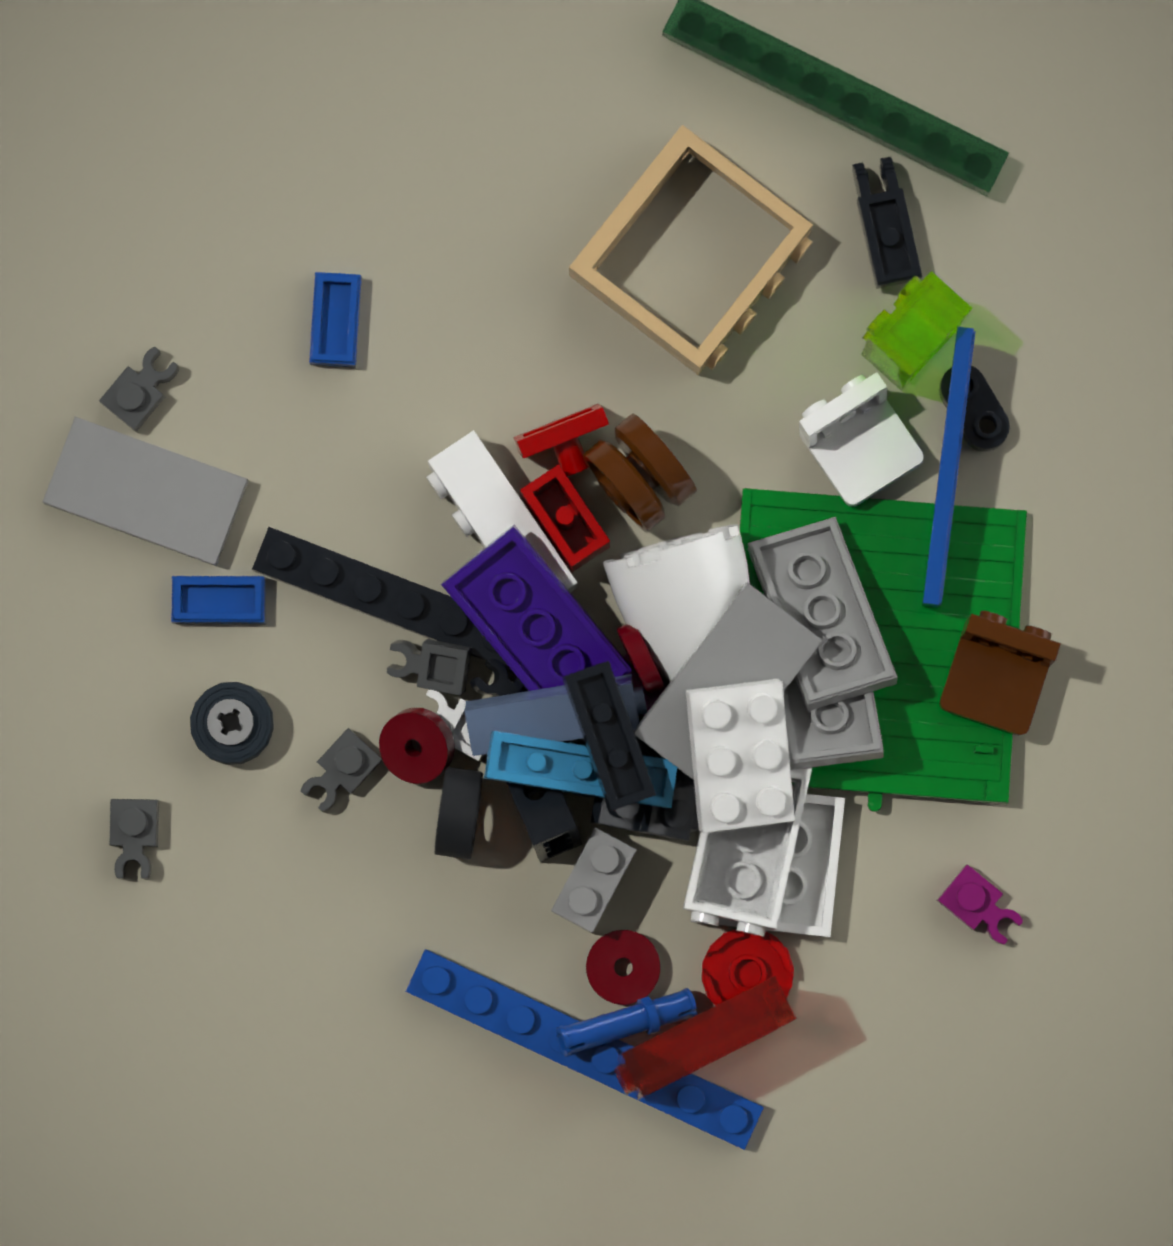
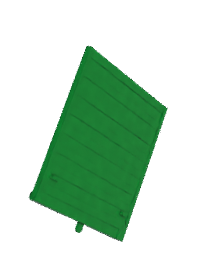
(889, 543)

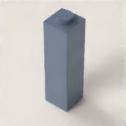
(539, 714)

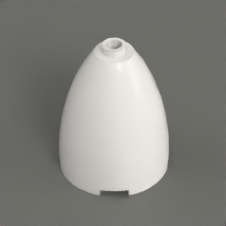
(679, 591)

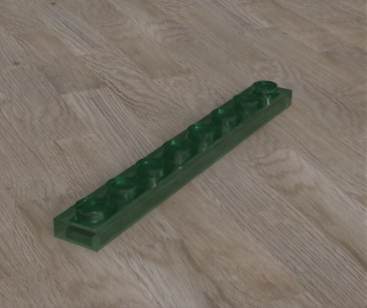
(835, 94)

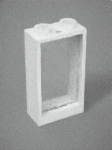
(746, 870)

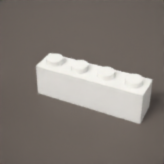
(488, 501)

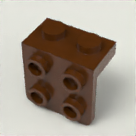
(998, 673)

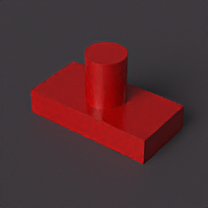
(563, 437)

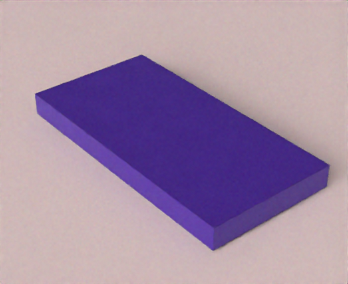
(529, 614)

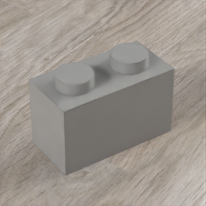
(593, 880)

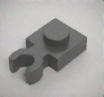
(135, 395)
(439, 665)
(346, 764)
(134, 826)

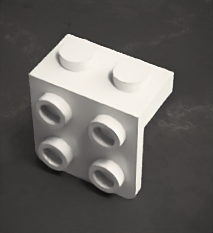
(859, 440)

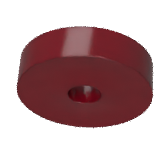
(640, 659)
(430, 732)
(644, 971)

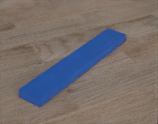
(949, 467)

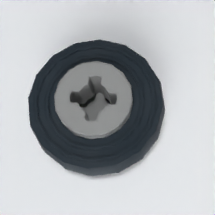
(245, 732)

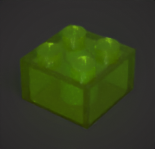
(916, 330)

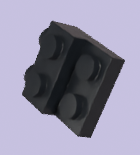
(653, 820)

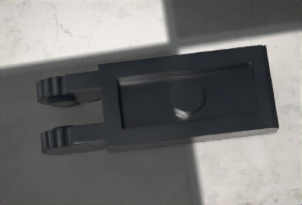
(886, 227)

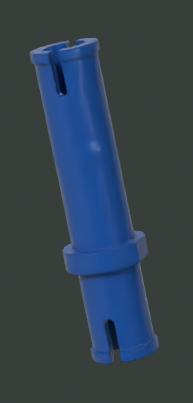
(644, 1016)

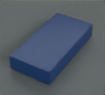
(335, 319)
(218, 599)

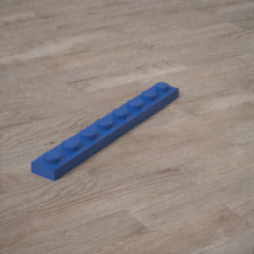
(535, 1027)

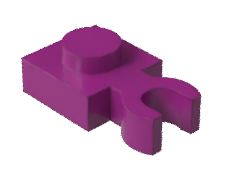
(974, 900)

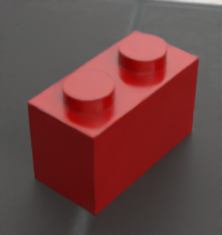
(565, 518)

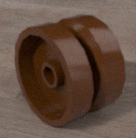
(646, 468)

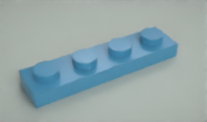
(564, 767)

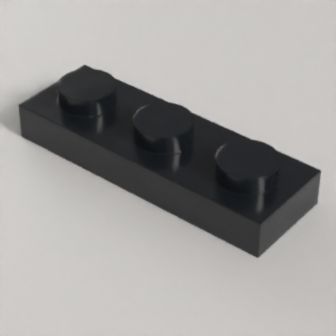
(608, 736)

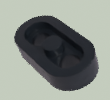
(980, 405)

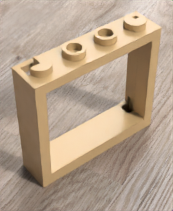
(632, 206)

